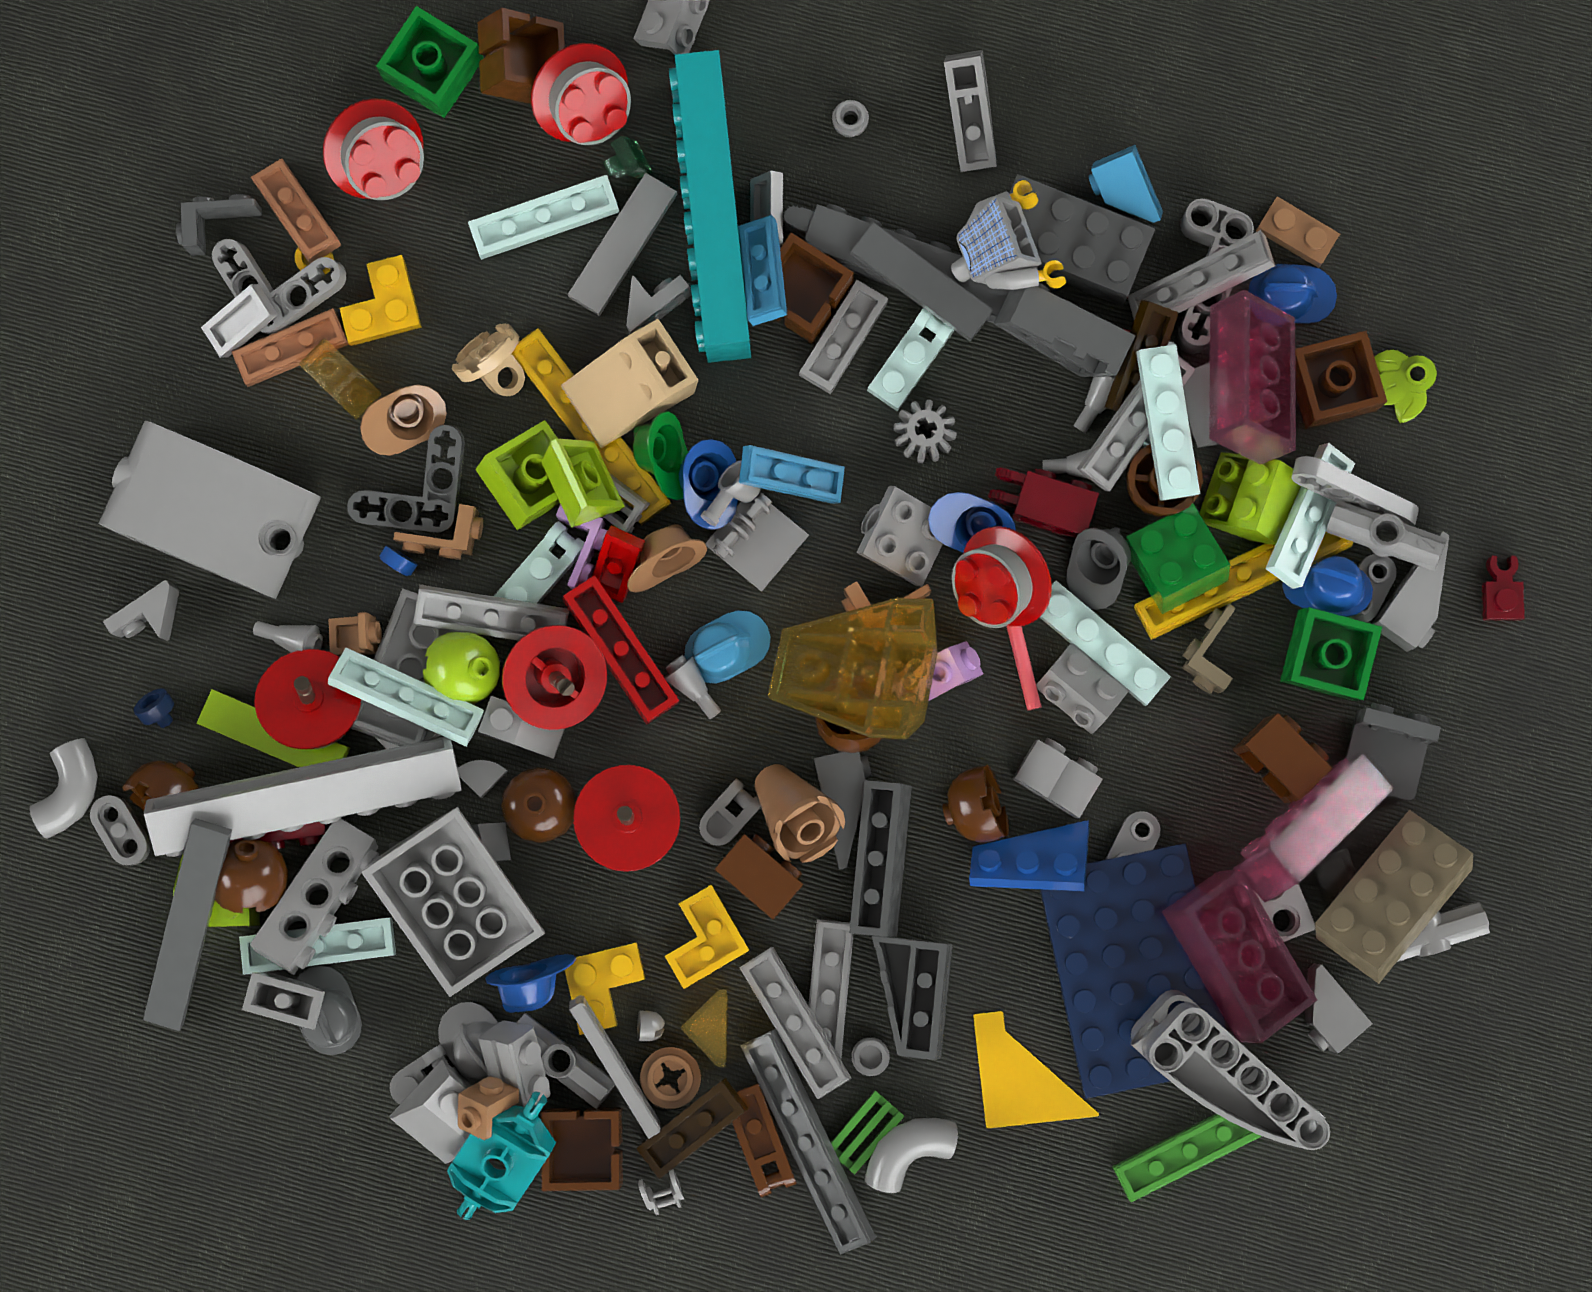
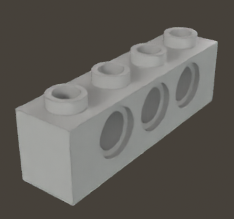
(339, 841)

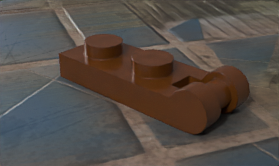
(762, 1142)

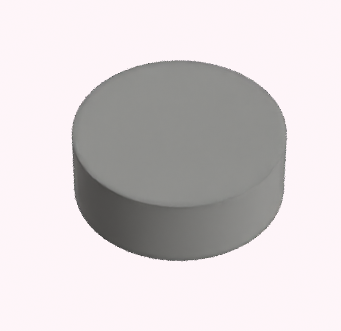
(870, 1056)

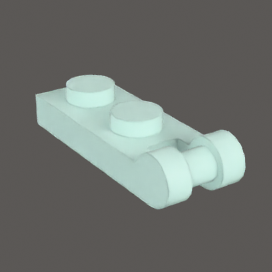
(909, 360)
(541, 568)

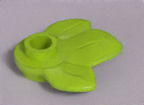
(1400, 389)

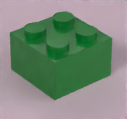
(430, 62)
(1178, 558)
(1331, 654)

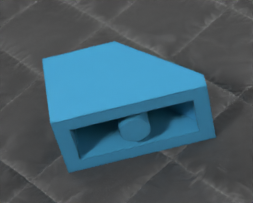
(1126, 184)

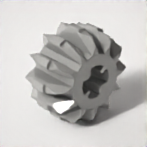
(919, 442)

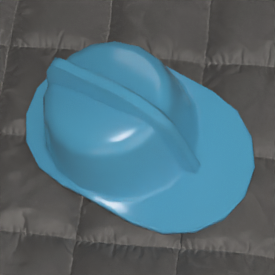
(728, 645)

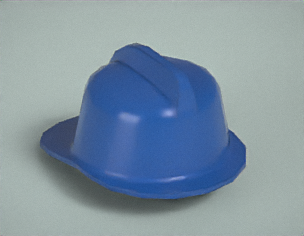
(1297, 290)
(700, 479)
(962, 515)
(1333, 587)
(529, 985)

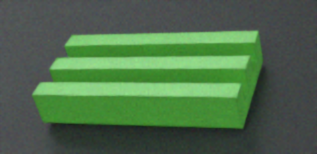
(856, 1118)

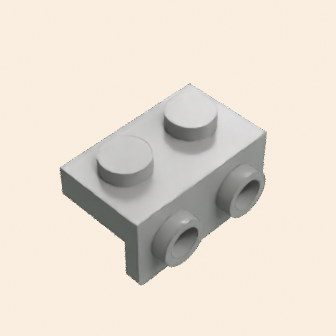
(671, 24)
(1082, 688)

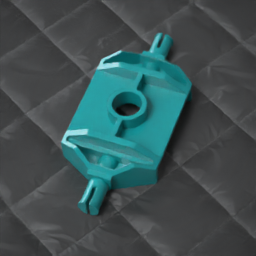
(517, 1141)

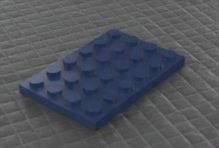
(1118, 959)

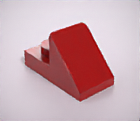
(617, 561)

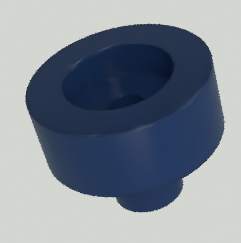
(155, 708)

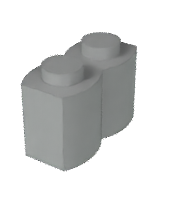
(1058, 778)

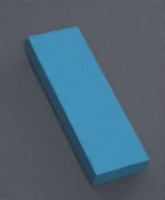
(762, 270)
(791, 474)

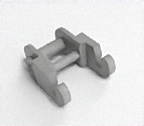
(650, 1197)

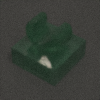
(628, 159)

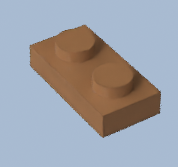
(1298, 232)

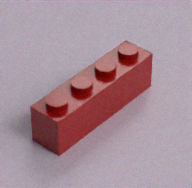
(620, 649)

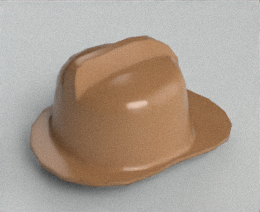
(402, 419)
(664, 555)

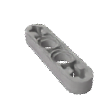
(1343, 486)

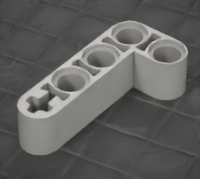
(1216, 238)

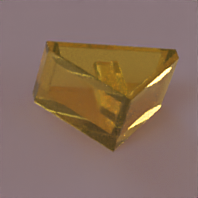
(709, 1027)

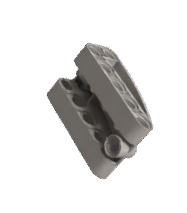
(208, 509)
(1224, 1074)

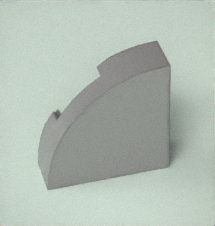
(481, 775)

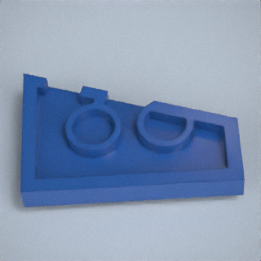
(1034, 860)

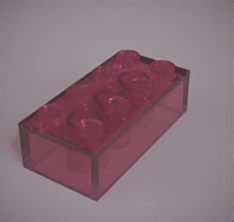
(1252, 378)
(1312, 827)
(1240, 956)

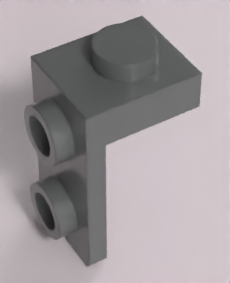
(191, 229)

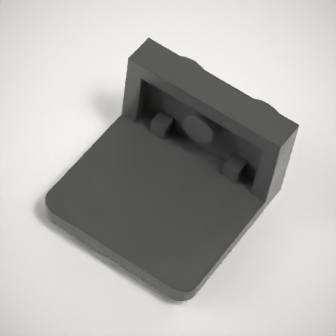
(1393, 745)

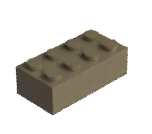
(1394, 896)

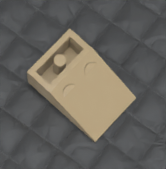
(631, 383)

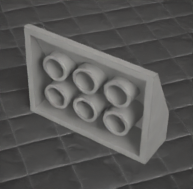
(452, 901)

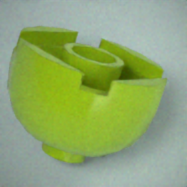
(462, 666)

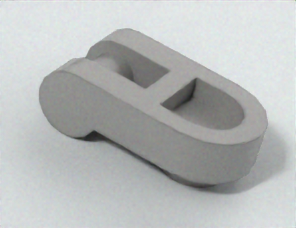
(721, 826)
(413, 1074)

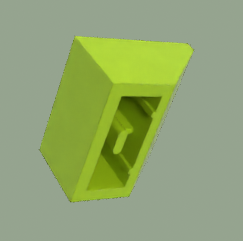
(1249, 498)

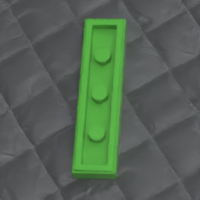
(1180, 1155)

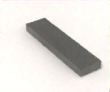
(921, 282)

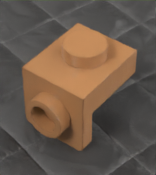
(355, 633)
(483, 1102)

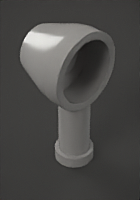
(729, 489)

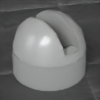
(649, 1026)

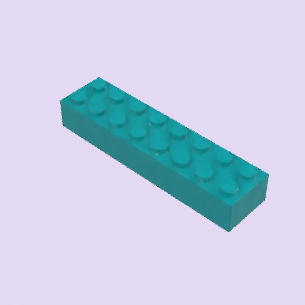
(711, 198)

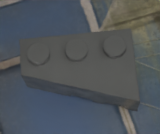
(1064, 332)
(916, 992)

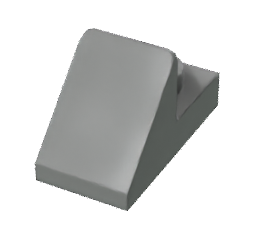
(646, 309)
(154, 606)

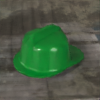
(661, 451)

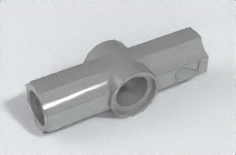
(1410, 542)
(1448, 929)
(581, 1076)

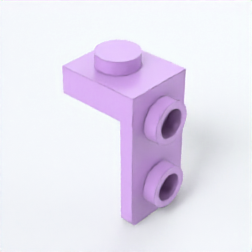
(596, 533)
(954, 667)

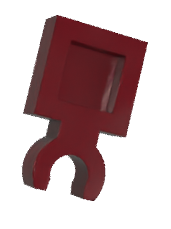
(1503, 597)

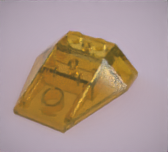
(861, 667)

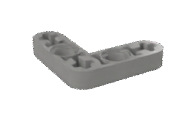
(280, 296)

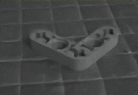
(432, 495)

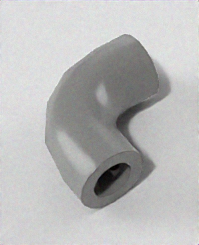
(74, 789)
(905, 1144)

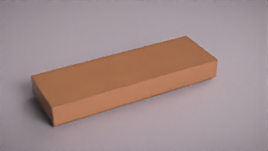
(296, 211)
(287, 347)

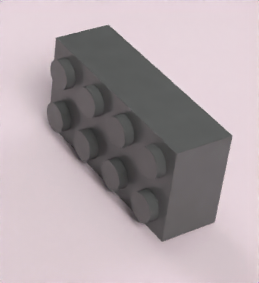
(1093, 244)

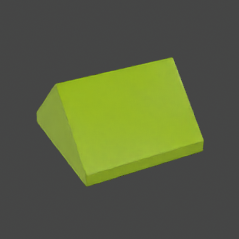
(580, 480)

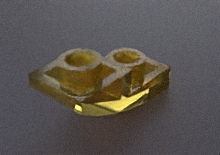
(340, 378)

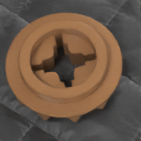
(665, 1095)

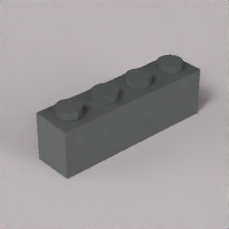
(880, 859)

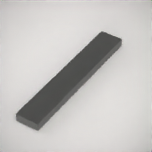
(187, 924)
(808, 1142)

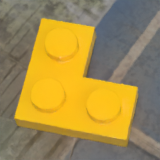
(391, 310)
(716, 939)
(599, 971)

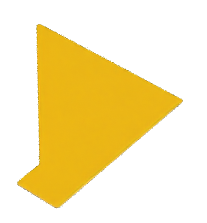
(1016, 1084)

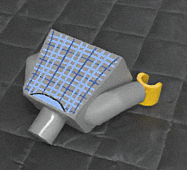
(999, 244)

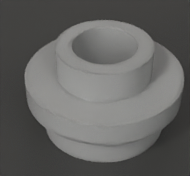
(850, 107)

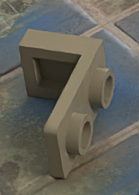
(1206, 674)

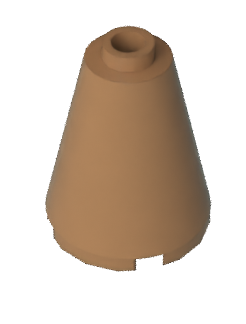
(797, 814)

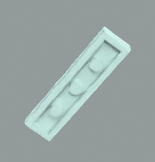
(543, 217)
(1168, 422)
(1305, 526)
(1103, 644)
(405, 697)
(341, 944)

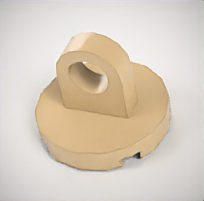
(488, 356)

